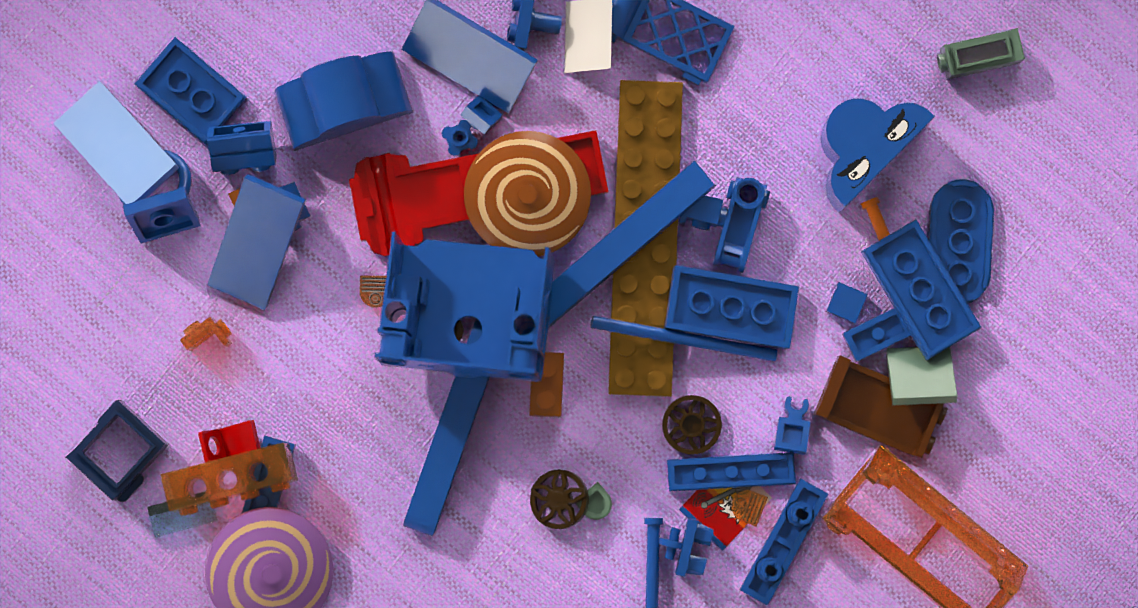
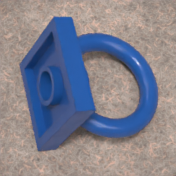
(164, 212)

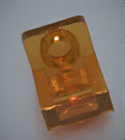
(198, 333)

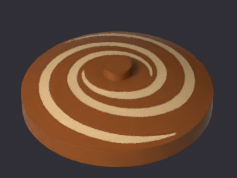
(527, 192)

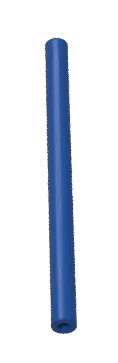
(683, 338)

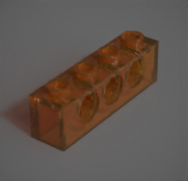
(179, 483)

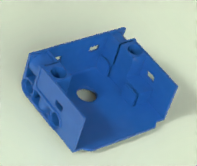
(457, 280)

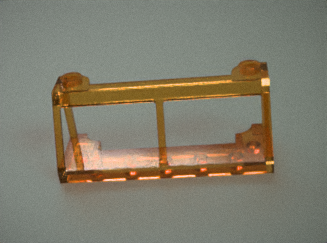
(888, 471)

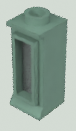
(980, 54)

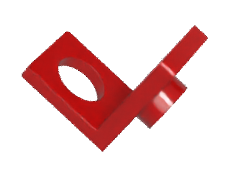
(230, 440)

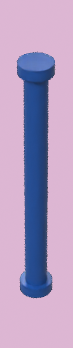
(652, 563)

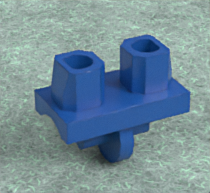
(687, 562)

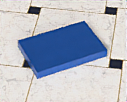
(190, 90)

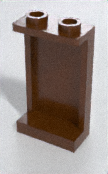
(863, 403)

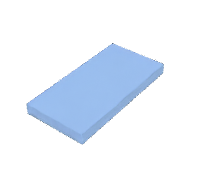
(116, 145)

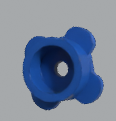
(451, 134)

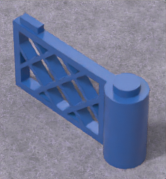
(627, 16)

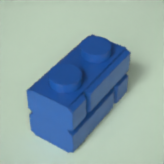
(241, 147)

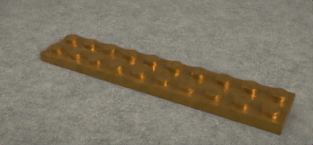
(641, 288)

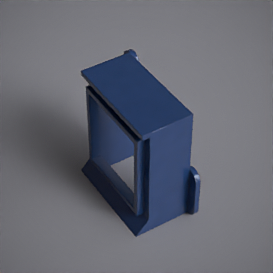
(133, 479)

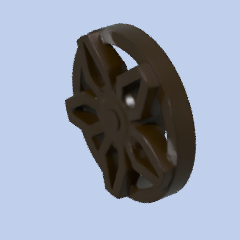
(691, 424)
(559, 499)

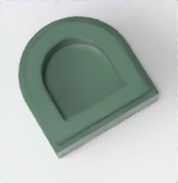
(599, 502)

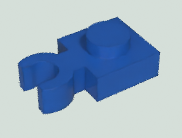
(793, 432)

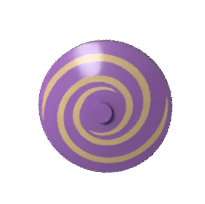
(269, 562)

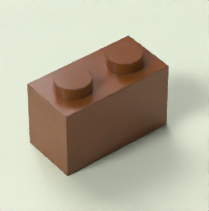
(547, 394)

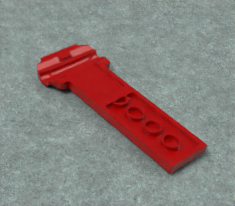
(409, 199)

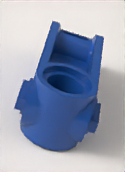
(740, 223)

